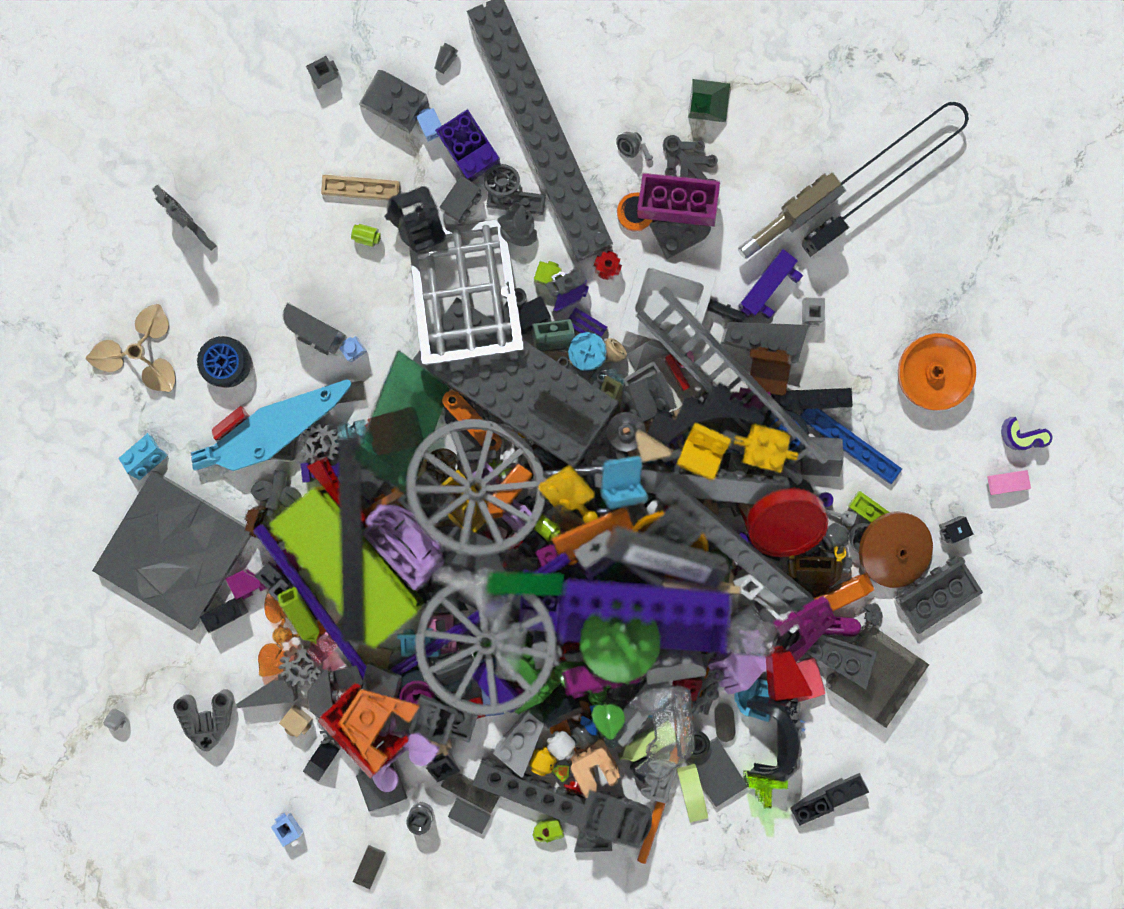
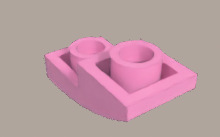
(1009, 482)

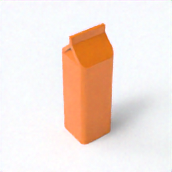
(517, 475)
(848, 591)

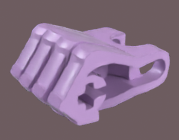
(738, 670)

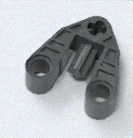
(190, 721)

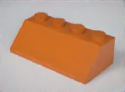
(579, 536)

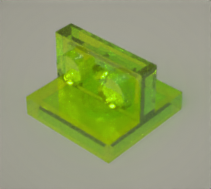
(763, 788)

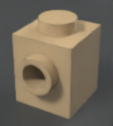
(296, 722)

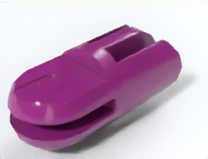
(844, 627)

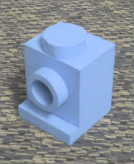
(352, 349)
(284, 834)

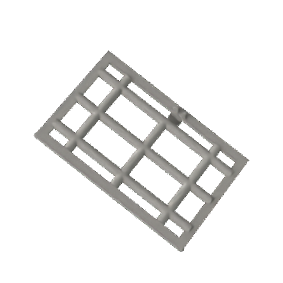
(464, 290)

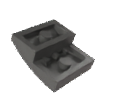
(375, 797)

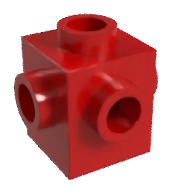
(607, 272)

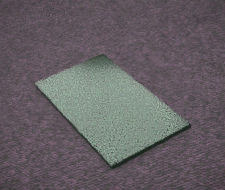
(400, 421)

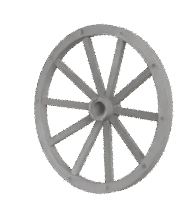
(427, 526)
(455, 701)

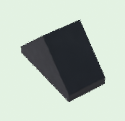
(321, 760)

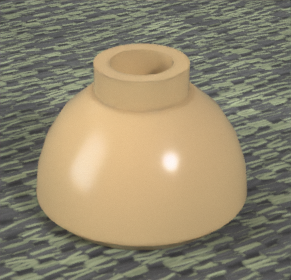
(615, 351)

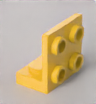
(703, 451)

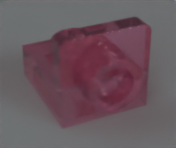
(323, 649)

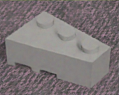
(519, 742)

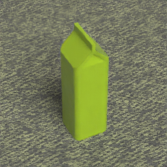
(299, 614)

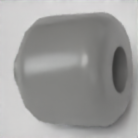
(114, 720)

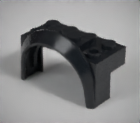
(788, 737)

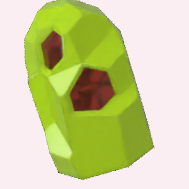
(548, 830)

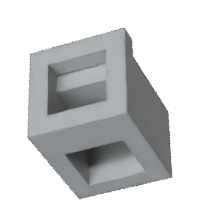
(817, 306)

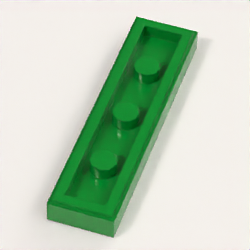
(524, 583)

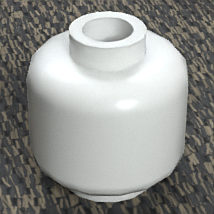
(561, 745)

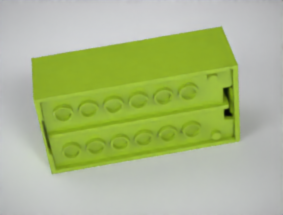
(313, 534)

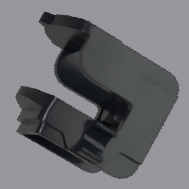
(424, 217)

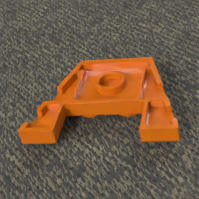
(366, 719)

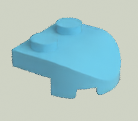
(758, 688)

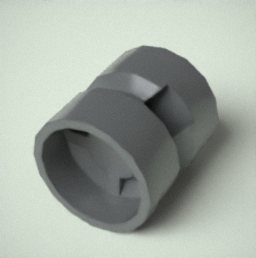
(420, 818)

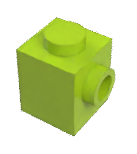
(546, 271)

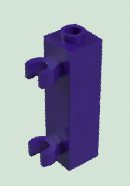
(768, 283)

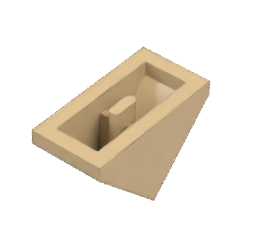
(650, 448)

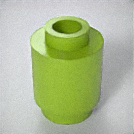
(365, 235)
(547, 528)

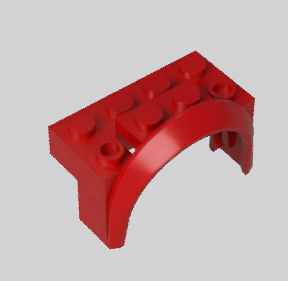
(330, 721)

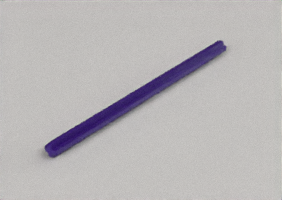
(309, 597)
(460, 628)

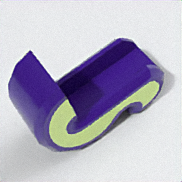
(1013, 439)

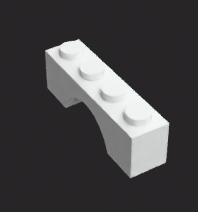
(757, 591)

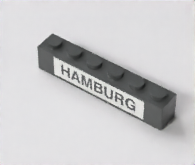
(666, 557)

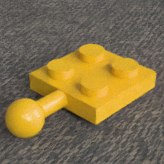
(570, 491)

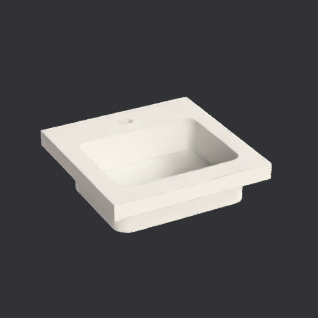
(687, 285)

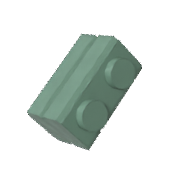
(553, 335)

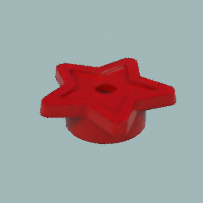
(574, 787)

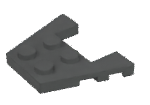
(180, 215)

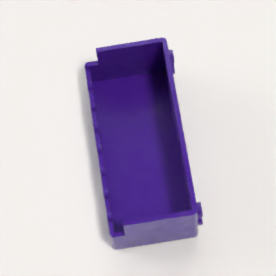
(683, 617)

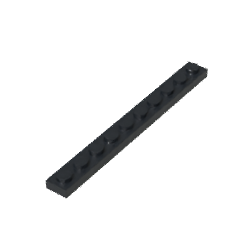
(351, 541)

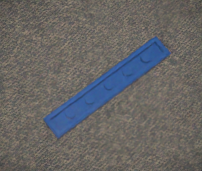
(852, 444)

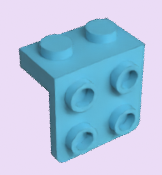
(622, 482)

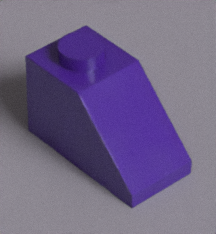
(570, 298)

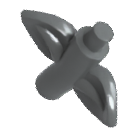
(275, 493)

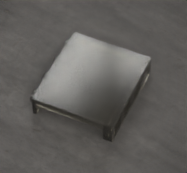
(891, 680)

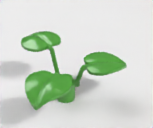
(606, 717)

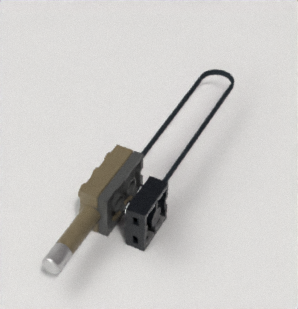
(822, 194)

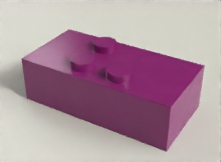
(678, 199)

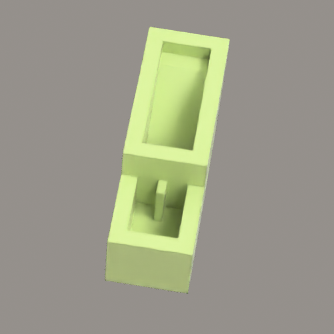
(692, 792)

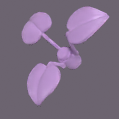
(420, 754)

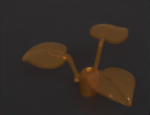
(271, 653)

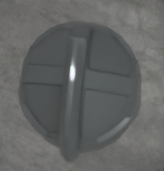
(518, 226)

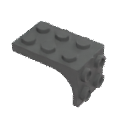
(675, 528)

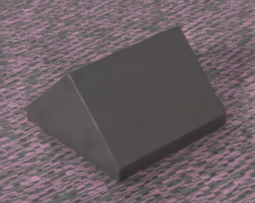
(834, 449)

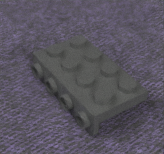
(938, 594)

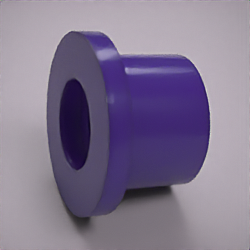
(829, 499)

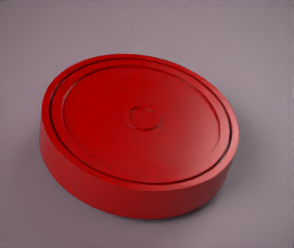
(787, 523)

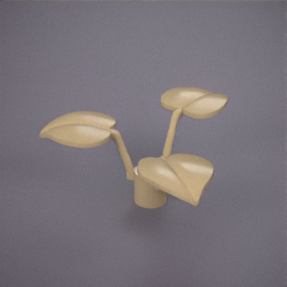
(152, 323)

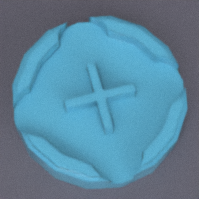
(587, 351)

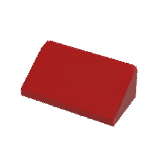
(229, 423)

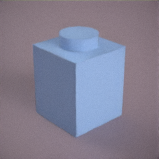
(429, 123)

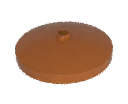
(896, 549)

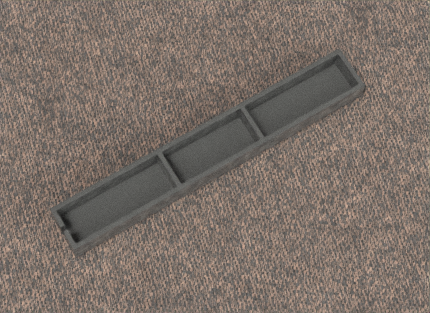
(539, 129)

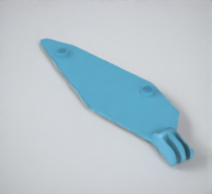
(270, 429)

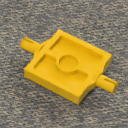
(766, 448)

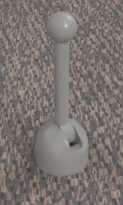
(847, 518)

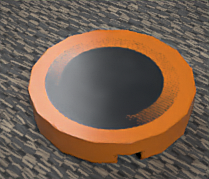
(628, 214)

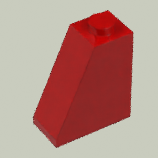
(785, 676)

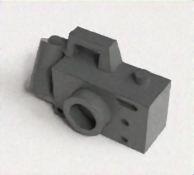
(565, 283)

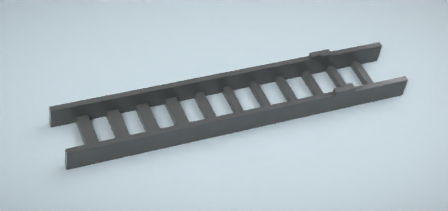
(715, 347)

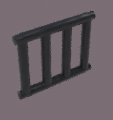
(589, 472)

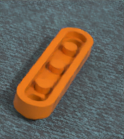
(463, 411)

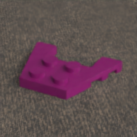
(810, 622)

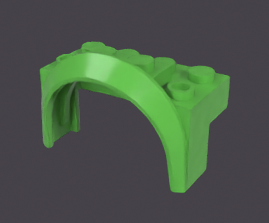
(529, 672)

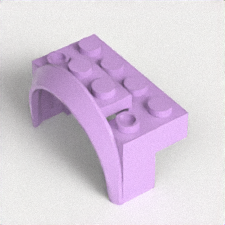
(383, 537)

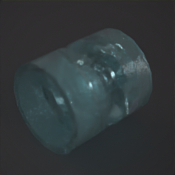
(351, 431)

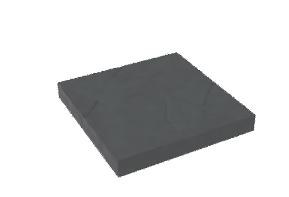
(173, 550)

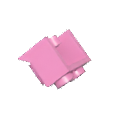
(449, 623)

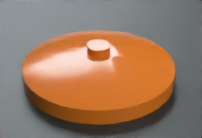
(937, 371)

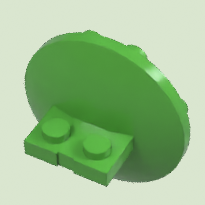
(617, 647)

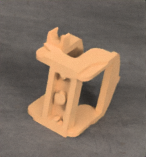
(583, 764)

